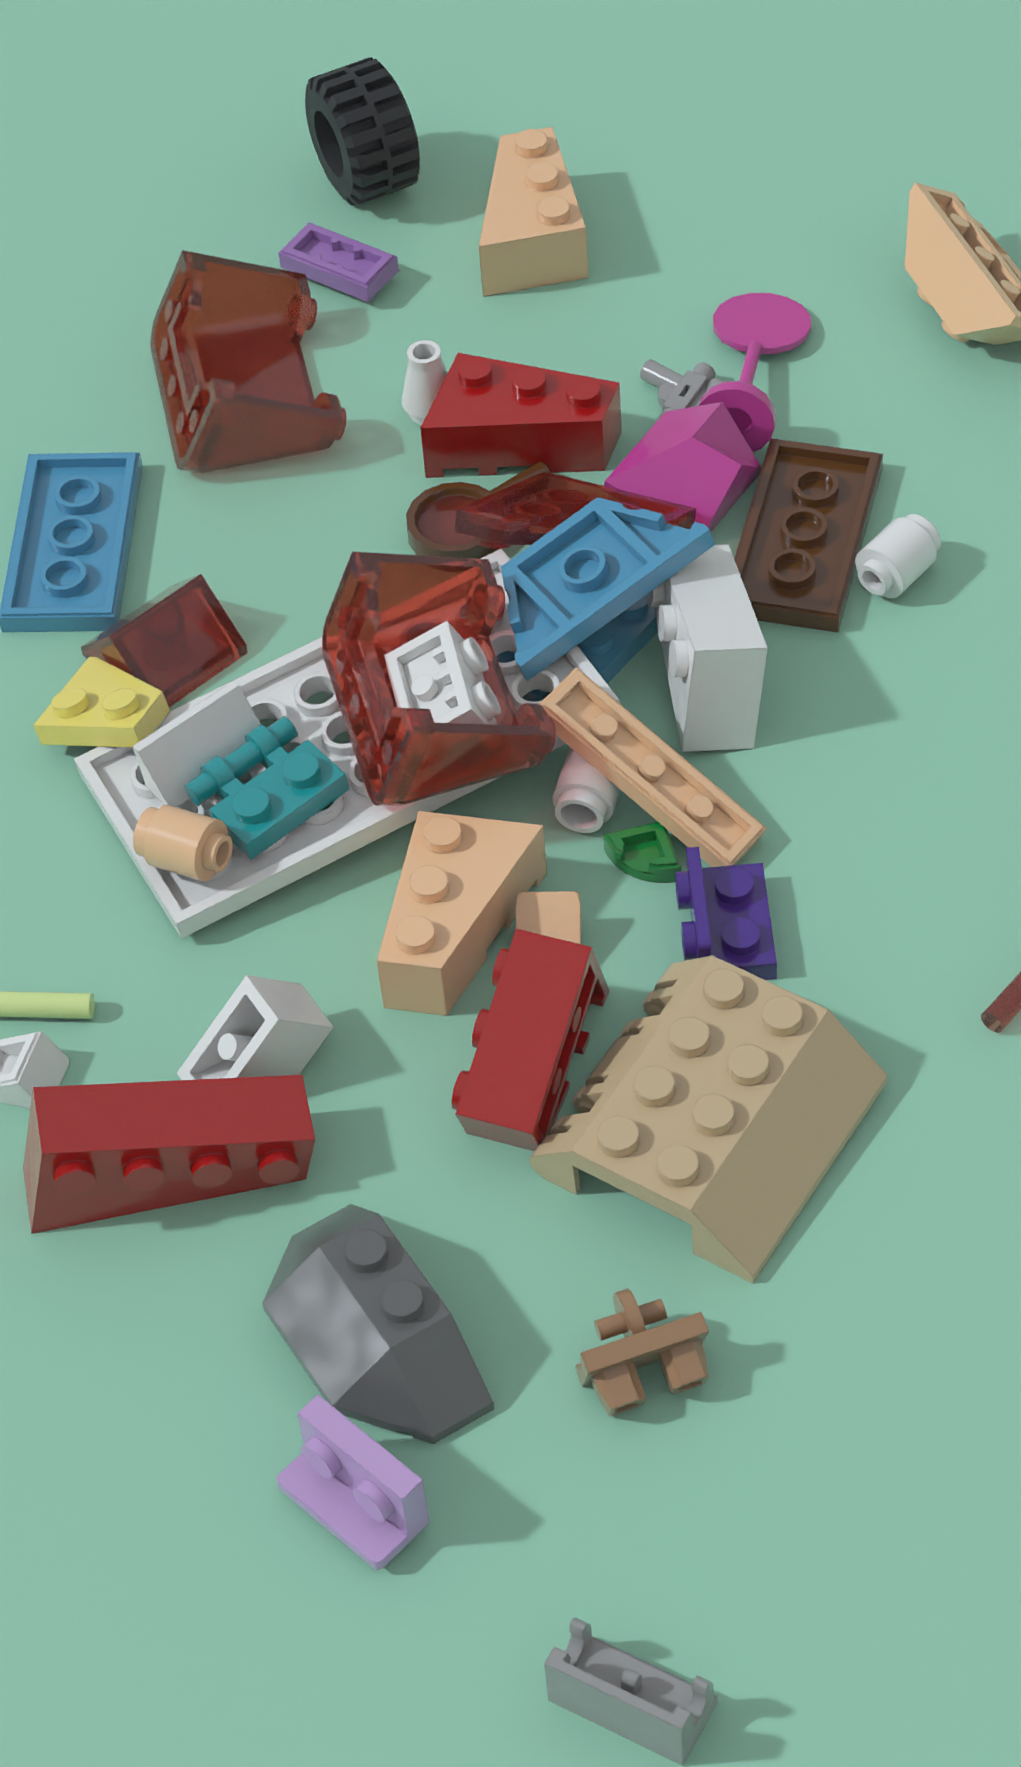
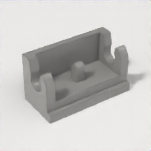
(628, 1694)

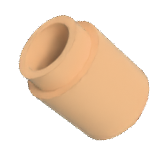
(182, 842)

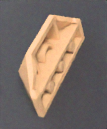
(961, 269)

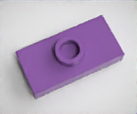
(338, 262)

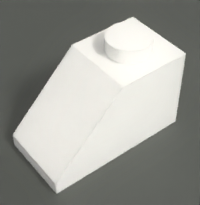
(260, 1032)

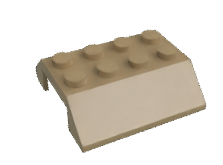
(718, 1109)

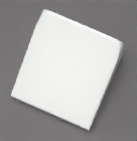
(29, 1063)

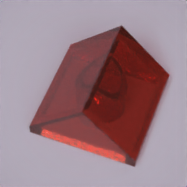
(172, 640)

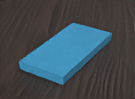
(71, 542)

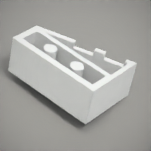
(711, 652)

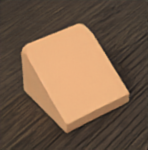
(550, 914)

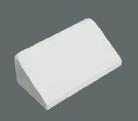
(179, 748)

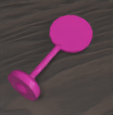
(756, 326)

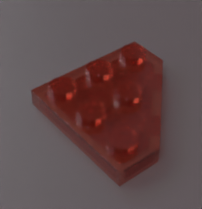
(544, 501)

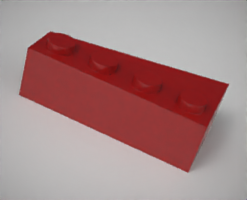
(160, 1145)

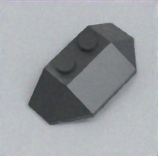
(374, 1329)

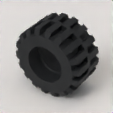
(362, 131)

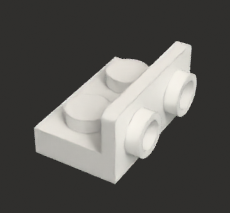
(443, 675)

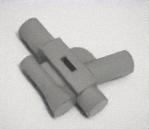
(677, 390)

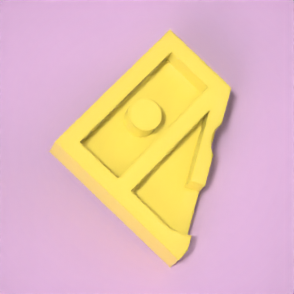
(102, 709)

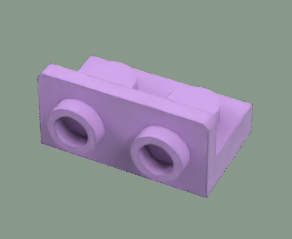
(354, 1486)

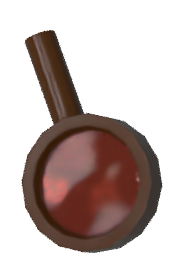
(434, 513)

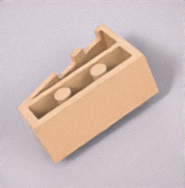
(531, 218)
(452, 905)

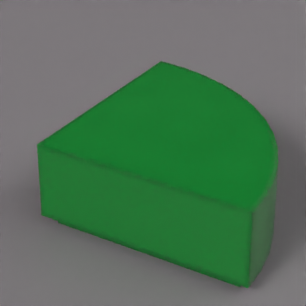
(643, 852)

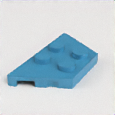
(590, 575)

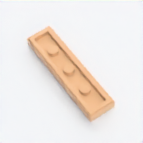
(650, 771)

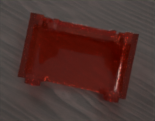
(236, 365)
(401, 750)

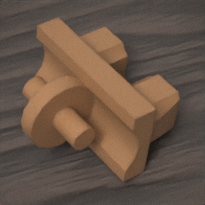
(614, 1364)

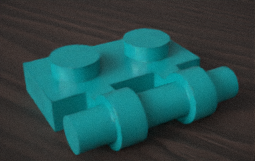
(275, 800)

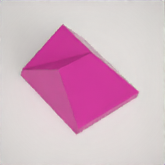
(691, 460)

